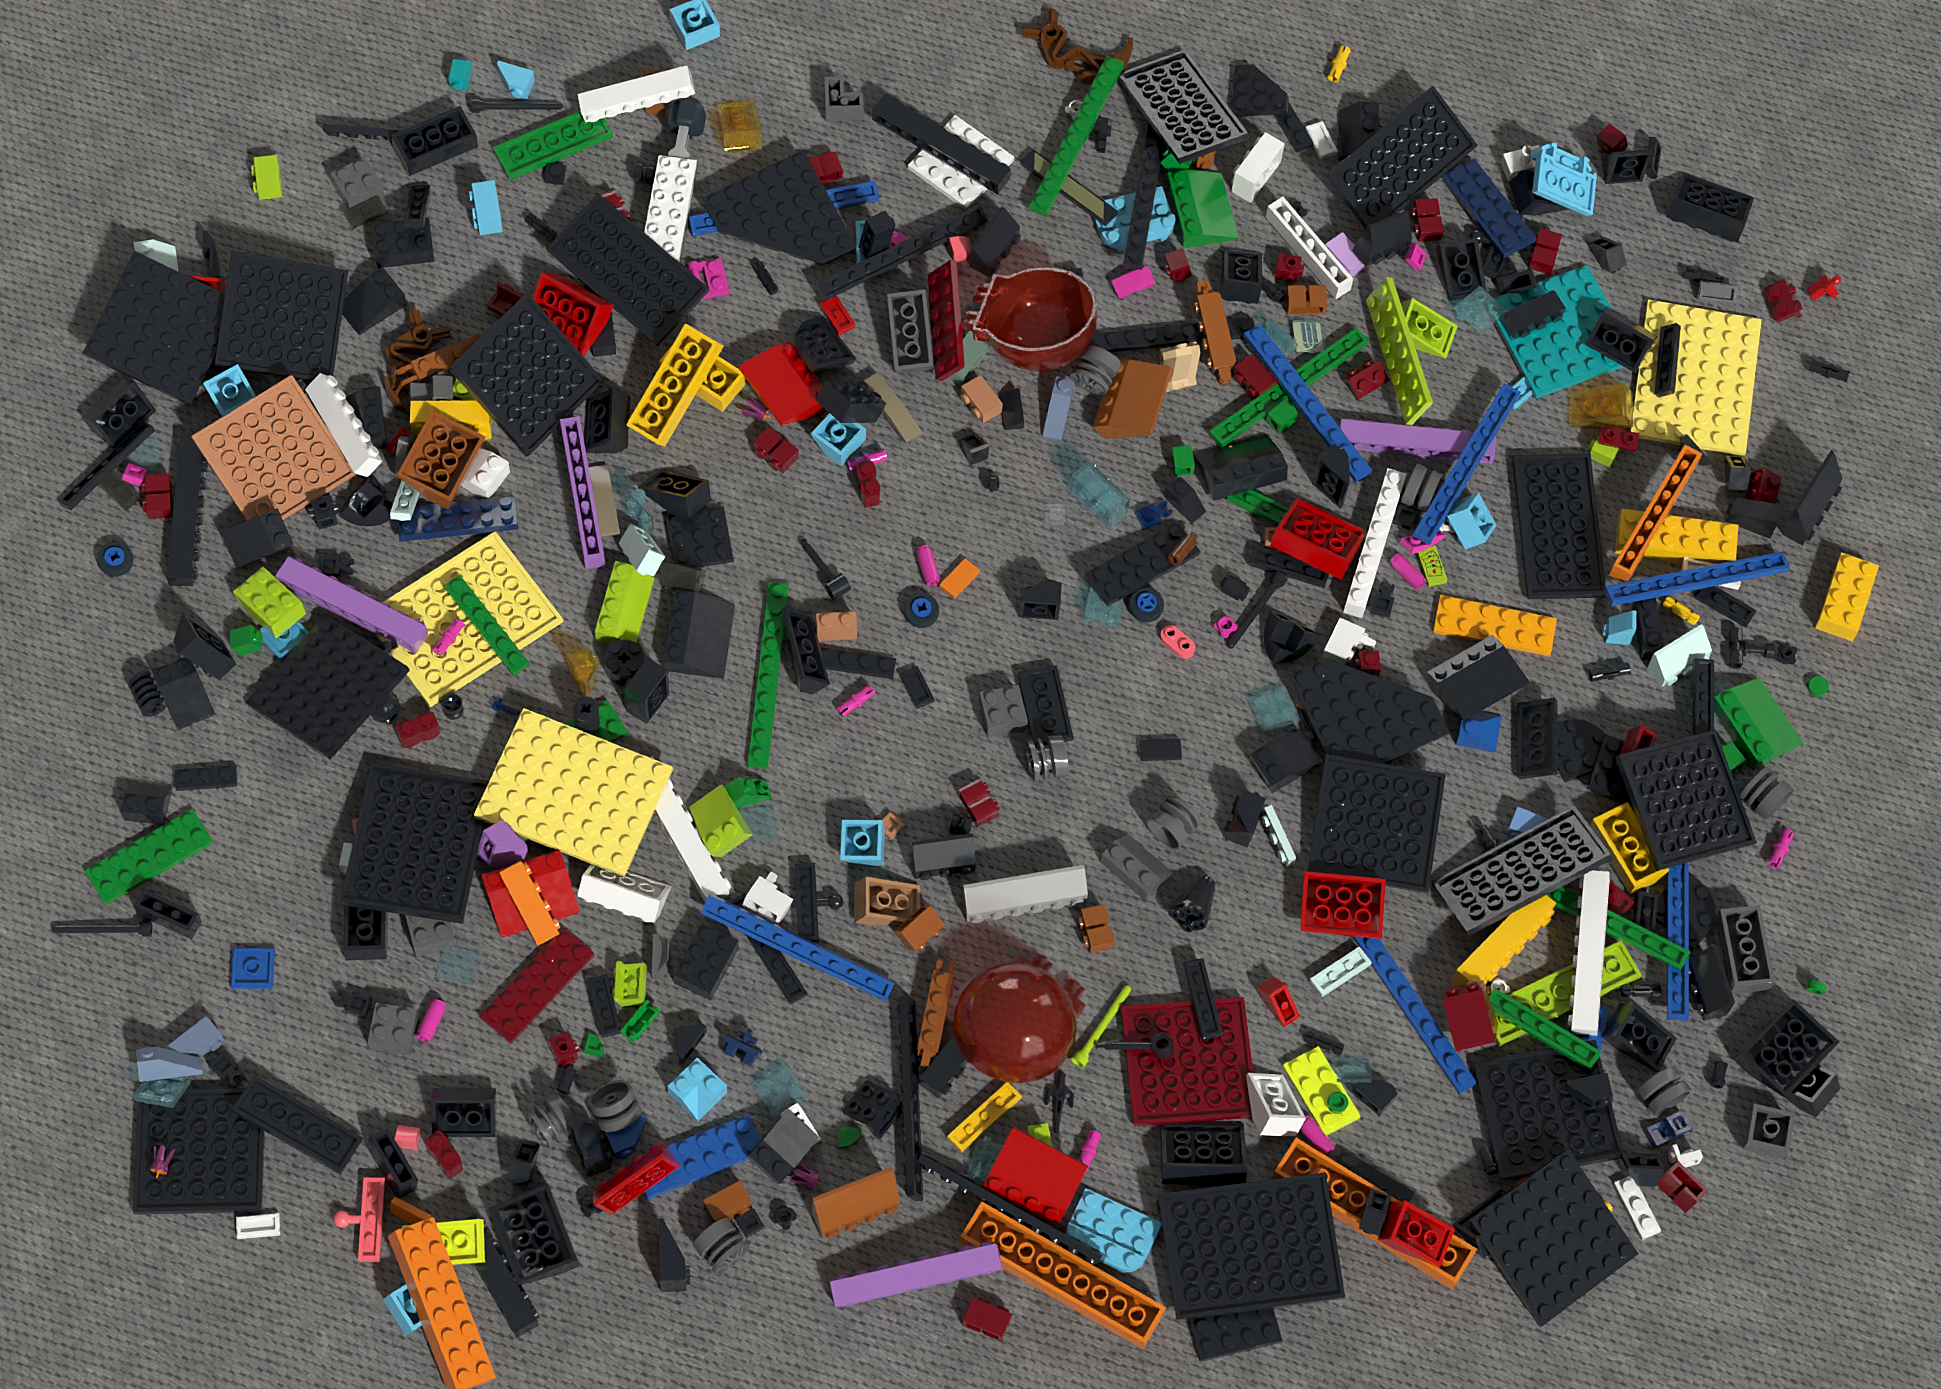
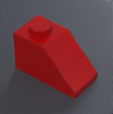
(1279, 1001)

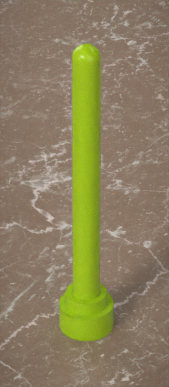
(1081, 1057)

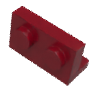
(503, 299)
(1783, 300)
(1366, 378)
(1618, 438)
(1763, 486)
(1618, 900)

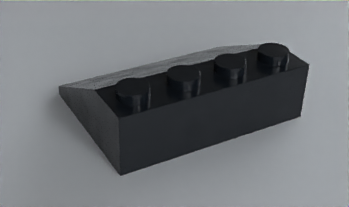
(1710, 207)
(1242, 467)
(1815, 501)
(698, 635)
(1477, 678)
(1787, 1050)
(1203, 1153)
(534, 1236)

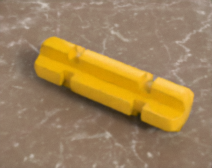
(1681, 610)

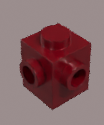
(1612, 140)
(1178, 265)
(1289, 268)
(1368, 662)
(564, 1049)

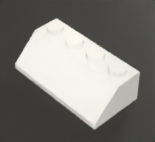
(628, 894)

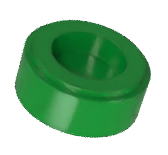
(1818, 686)
(1816, 987)
(1337, 1102)

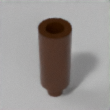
(1183, 548)

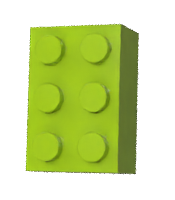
(269, 602)

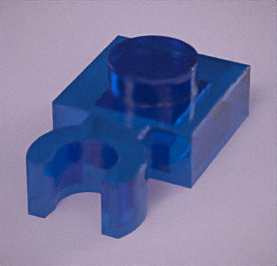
(1150, 516)

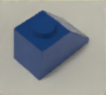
(625, 1140)

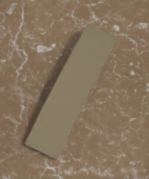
(894, 410)
(604, 500)

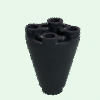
(1194, 905)

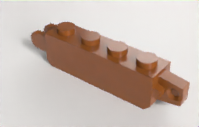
(1215, 332)
(436, 362)
(935, 1013)

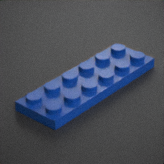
(708, 1154)

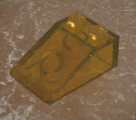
(739, 126)
(1602, 406)

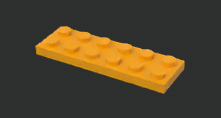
(1479, 621)

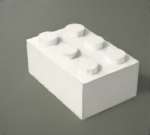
(1257, 167)

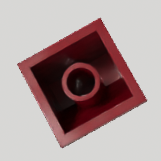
(1470, 1015)

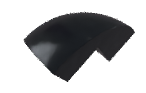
(367, 504)
(1286, 639)

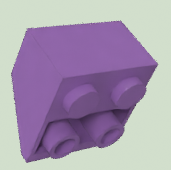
(501, 846)

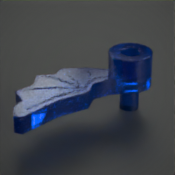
(496, 705)

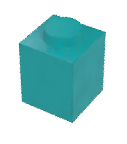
(460, 74)

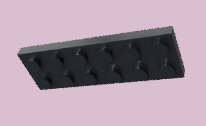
(1137, 565)
(297, 1125)

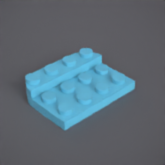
(1564, 178)
(1116, 232)
(1114, 1230)

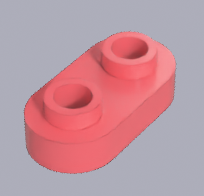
(1176, 641)

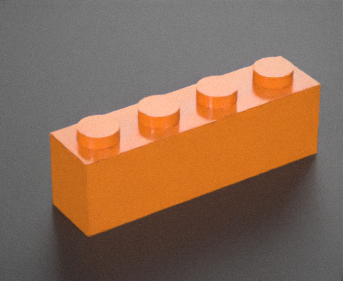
(529, 903)

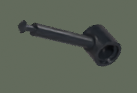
(836, 585)
(1156, 1041)

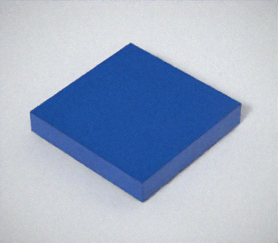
(253, 968)

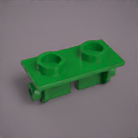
(640, 1021)

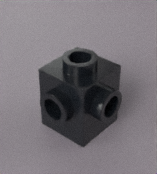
(324, 511)

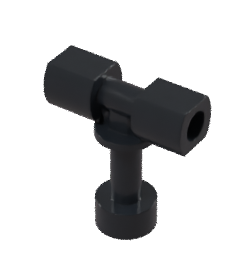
(1740, 648)

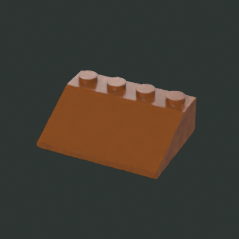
(1132, 400)
(441, 459)
(855, 1203)

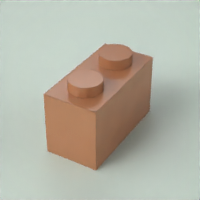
(981, 399)
(836, 626)

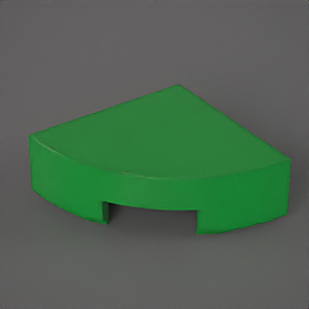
(593, 1046)
(849, 1136)

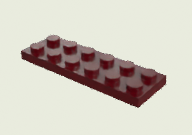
(946, 320)
(537, 986)

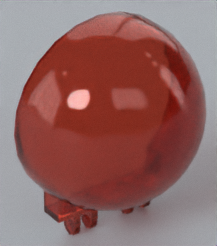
(1035, 317)
(1017, 1021)

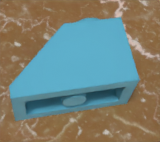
(516, 79)
(1620, 628)

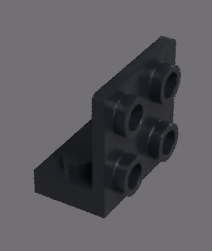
(874, 1108)

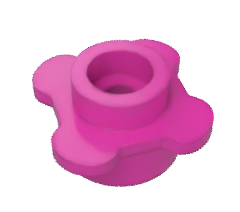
(1225, 620)

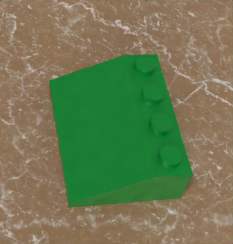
(1201, 207)
(1755, 723)

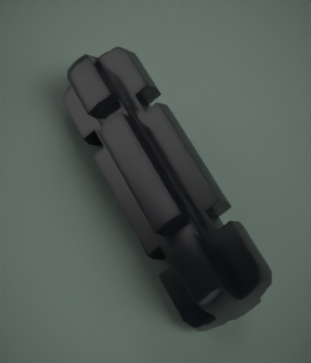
(541, 227)
(765, 278)
(1640, 990)
(1324, 1042)

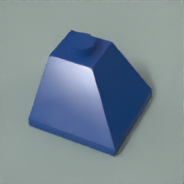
(1479, 732)

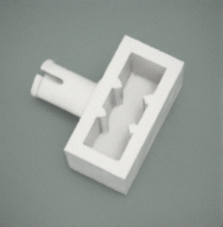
(1518, 160)

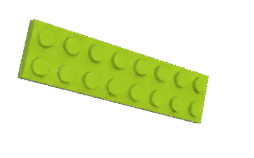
(1399, 351)
(1552, 993)

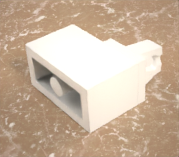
(1345, 641)
(766, 900)

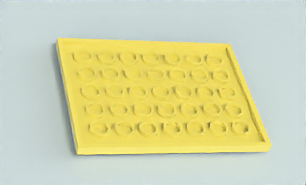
(1711, 380)
(504, 591)
(574, 792)

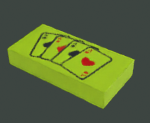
(1432, 566)

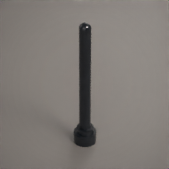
(478, 105)
(1277, 580)
(142, 928)

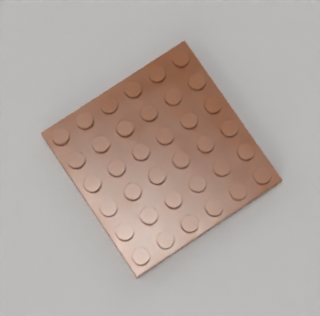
(274, 452)

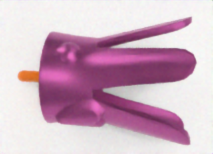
(760, 413)
(158, 1165)
(808, 1177)

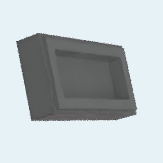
(1717, 292)

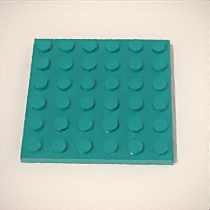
(1558, 353)

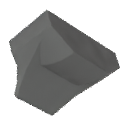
(660, 957)

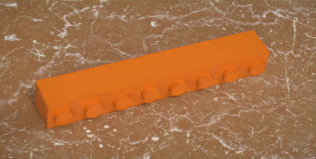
(1655, 514)

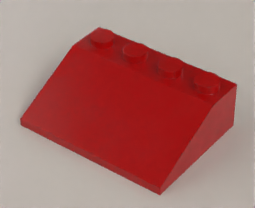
(572, 309)
(784, 384)
(1318, 538)
(555, 887)
(1342, 905)
(1035, 1176)
(635, 1179)

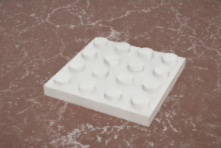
(947, 179)

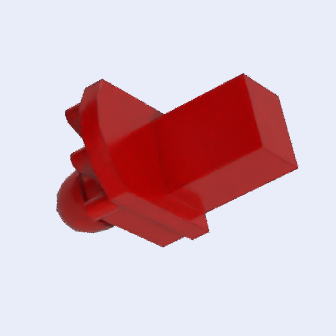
(1824, 286)

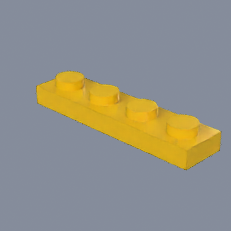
(984, 1117)

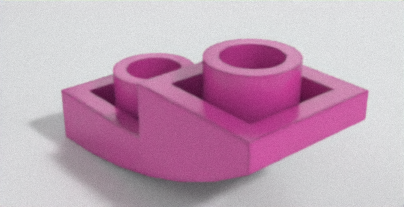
(1133, 281)
(1415, 545)

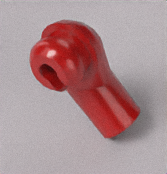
(392, 446)

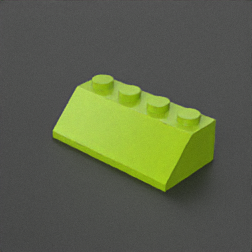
(624, 604)

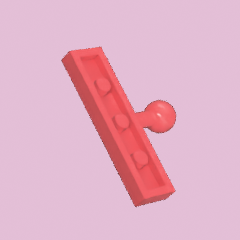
(370, 1219)

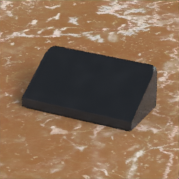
(1012, 409)
(1645, 910)

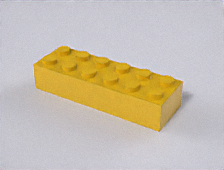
(675, 385)
(1682, 538)
(1505, 942)

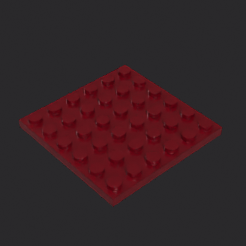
(1201, 1077)

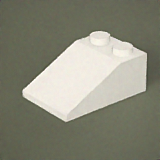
(486, 474)
(1274, 1105)

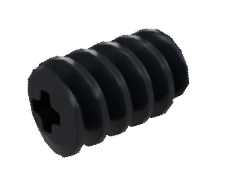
(146, 694)
(586, 715)

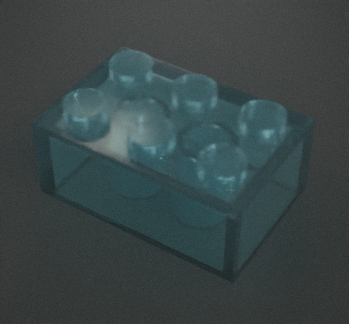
(1099, 495)

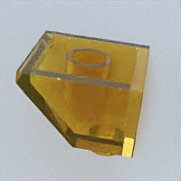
(583, 669)

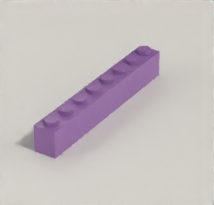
(1410, 439)
(582, 492)
(352, 604)
(916, 1275)

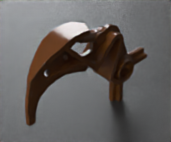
(1054, 44)
(409, 344)

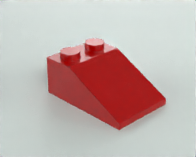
(1416, 1233)

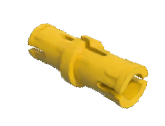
(1339, 63)

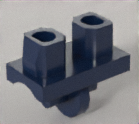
(750, 1054)

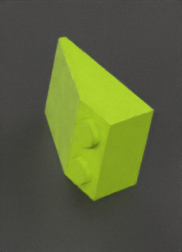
(1428, 329)
(719, 822)

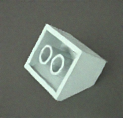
(158, 251)
(1678, 656)

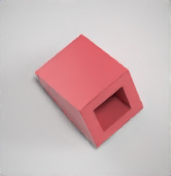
(960, 248)
(407, 1137)

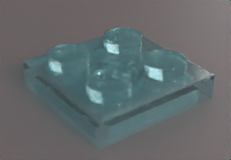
(1273, 710)
(780, 1090)
(163, 1091)

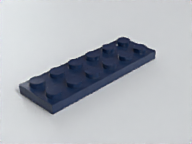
(1489, 208)
(460, 519)

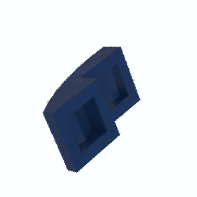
(1668, 1129)

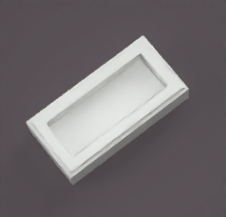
(1322, 141)
(258, 1226)

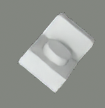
(1687, 1158)

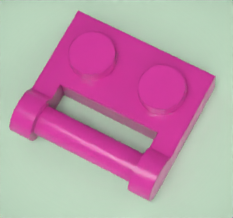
(714, 276)

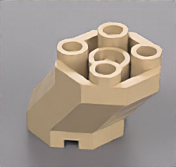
(1184, 361)

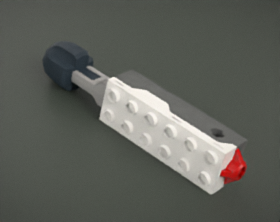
(675, 180)

